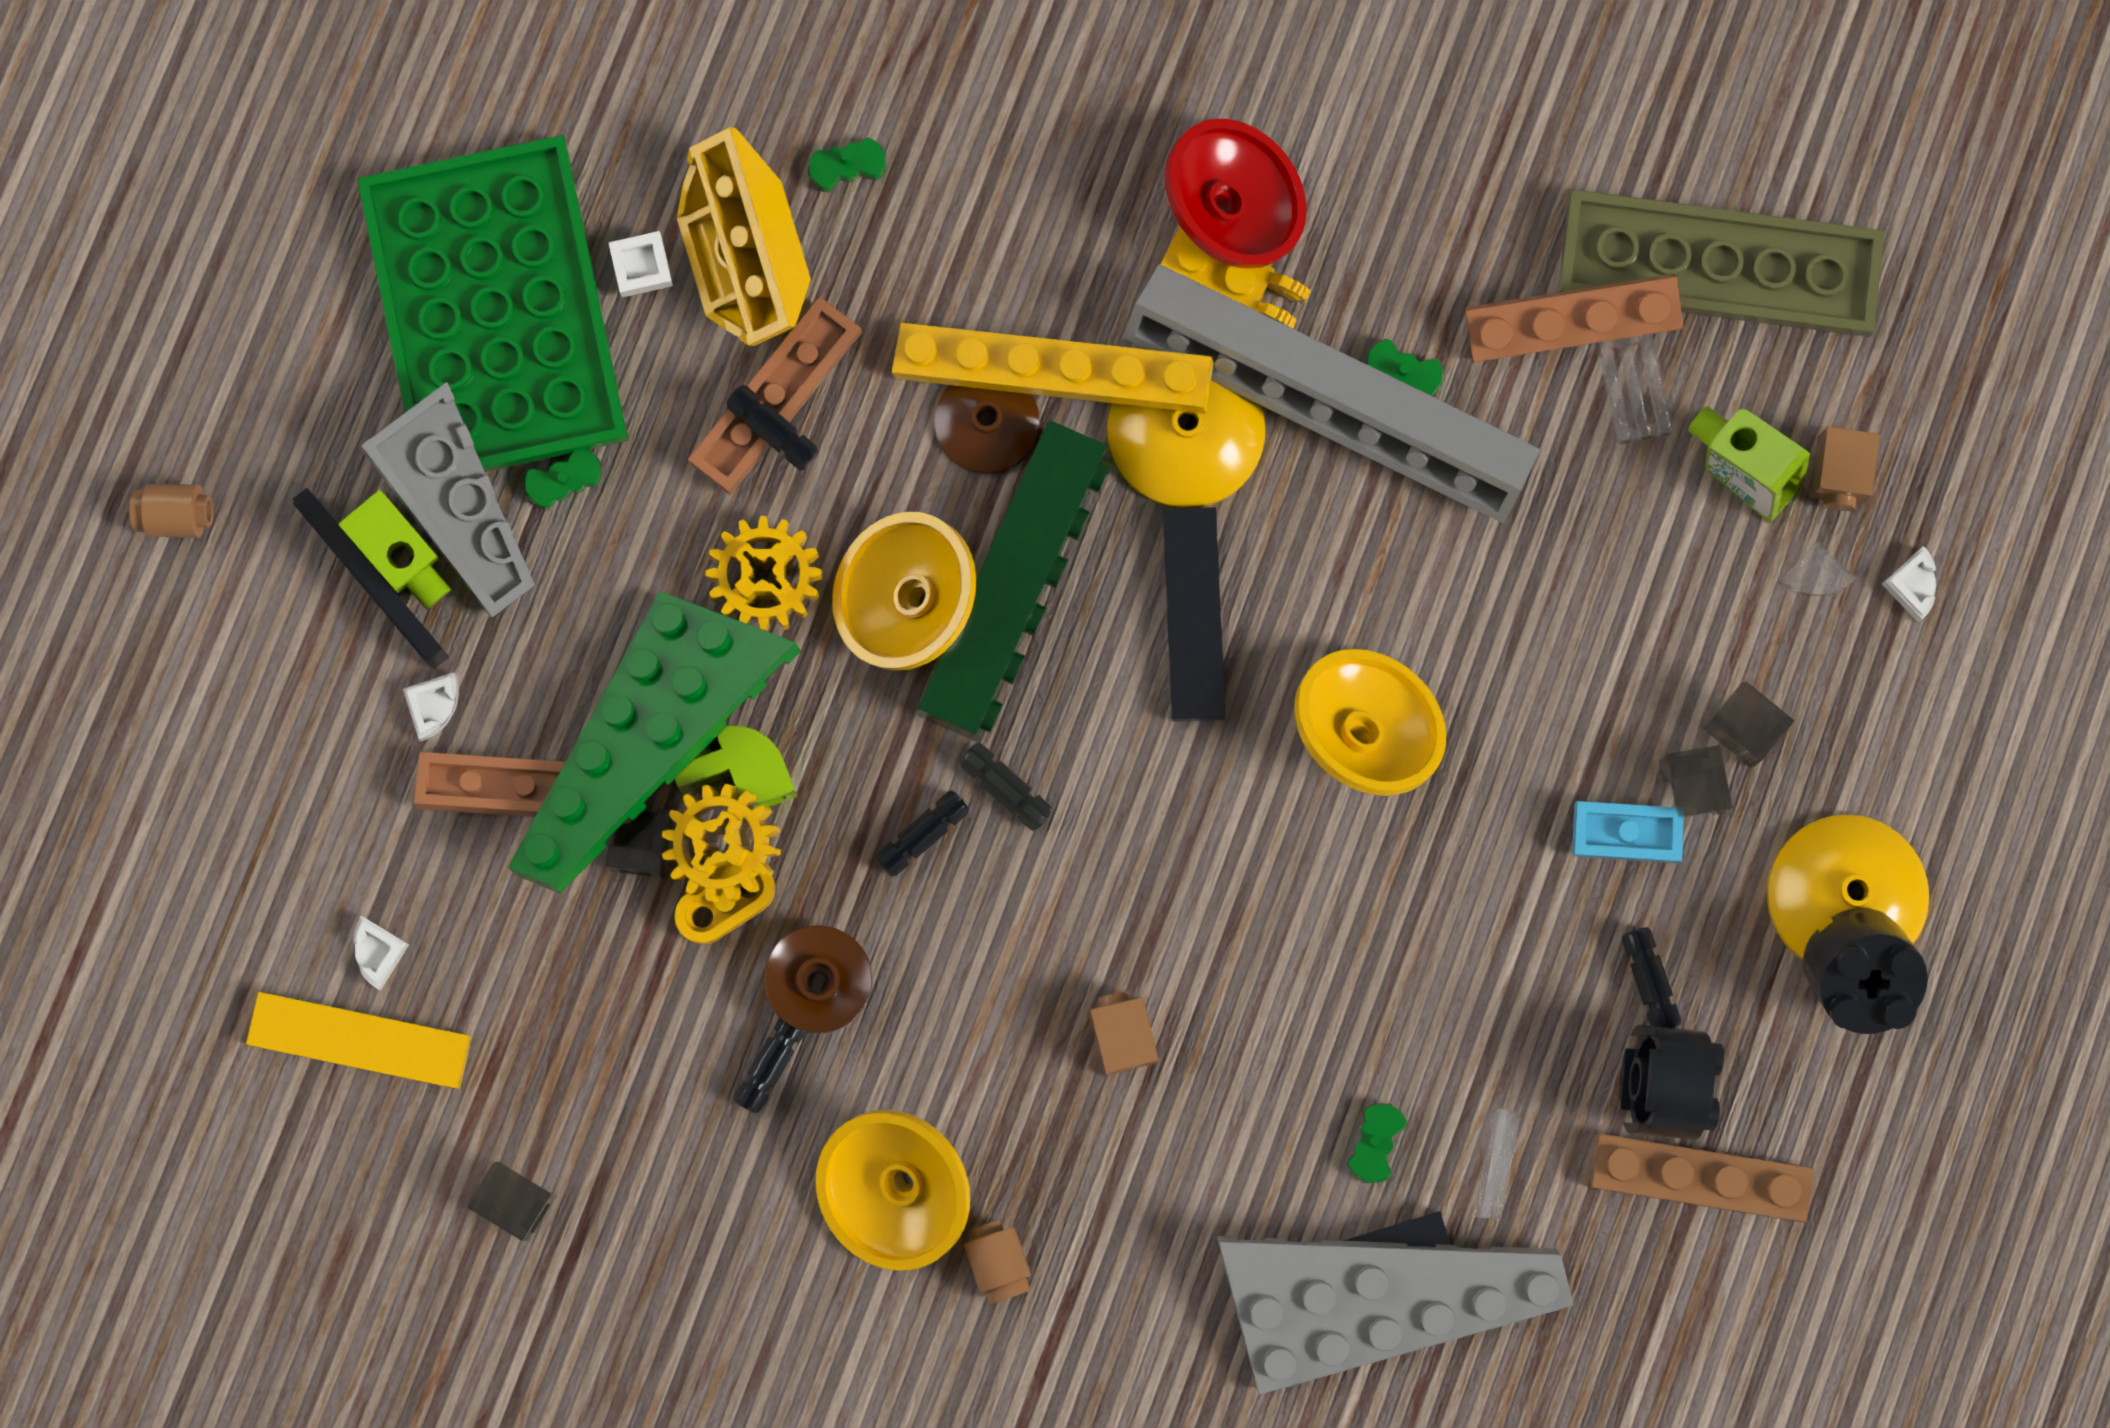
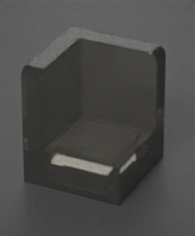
(1748, 724)
(1697, 781)
(640, 845)
(511, 1201)

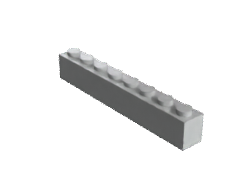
(1334, 394)

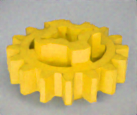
(781, 557)
(734, 826)

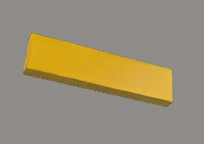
(359, 1040)

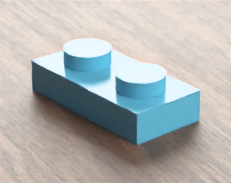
(1627, 832)

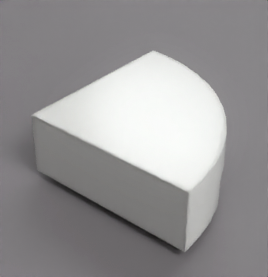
(1914, 584)
(432, 704)
(376, 951)

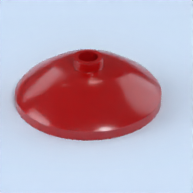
(1235, 193)

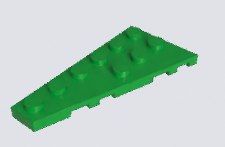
(652, 721)

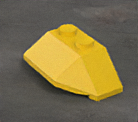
(741, 239)

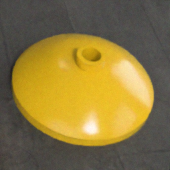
(1193, 465)
(882, 585)
(1382, 707)
(1821, 860)
(871, 1203)

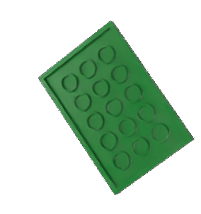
(498, 298)

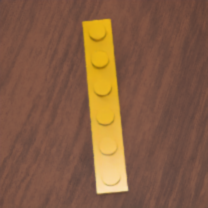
(1053, 367)

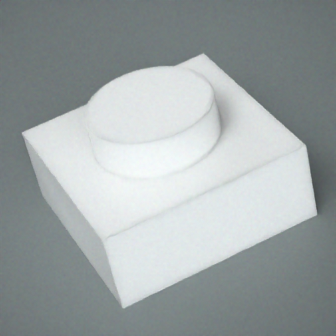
(640, 264)

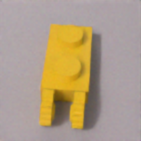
(1239, 284)

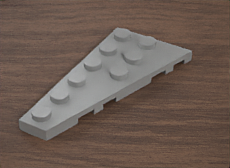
(1359, 1302)

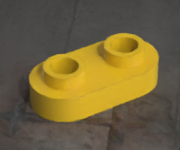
(726, 913)

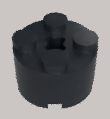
(1866, 972)
(1671, 1082)

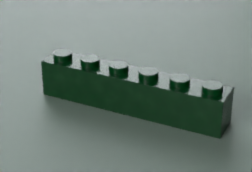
(1013, 580)

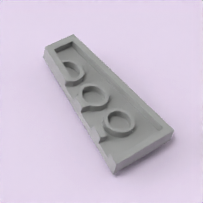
(443, 486)

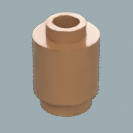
(171, 510)
(997, 1262)

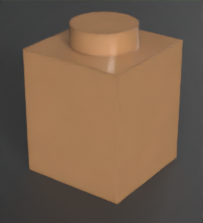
(1844, 468)
(1123, 1033)

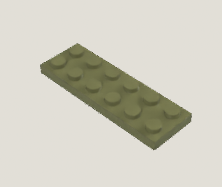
(1728, 260)

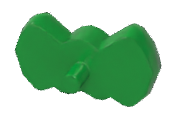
(846, 164)
(1422, 375)
(563, 478)
(1380, 1124)

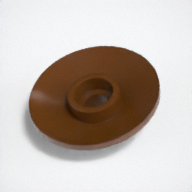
(986, 447)
(813, 952)

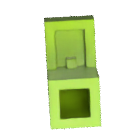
(750, 761)

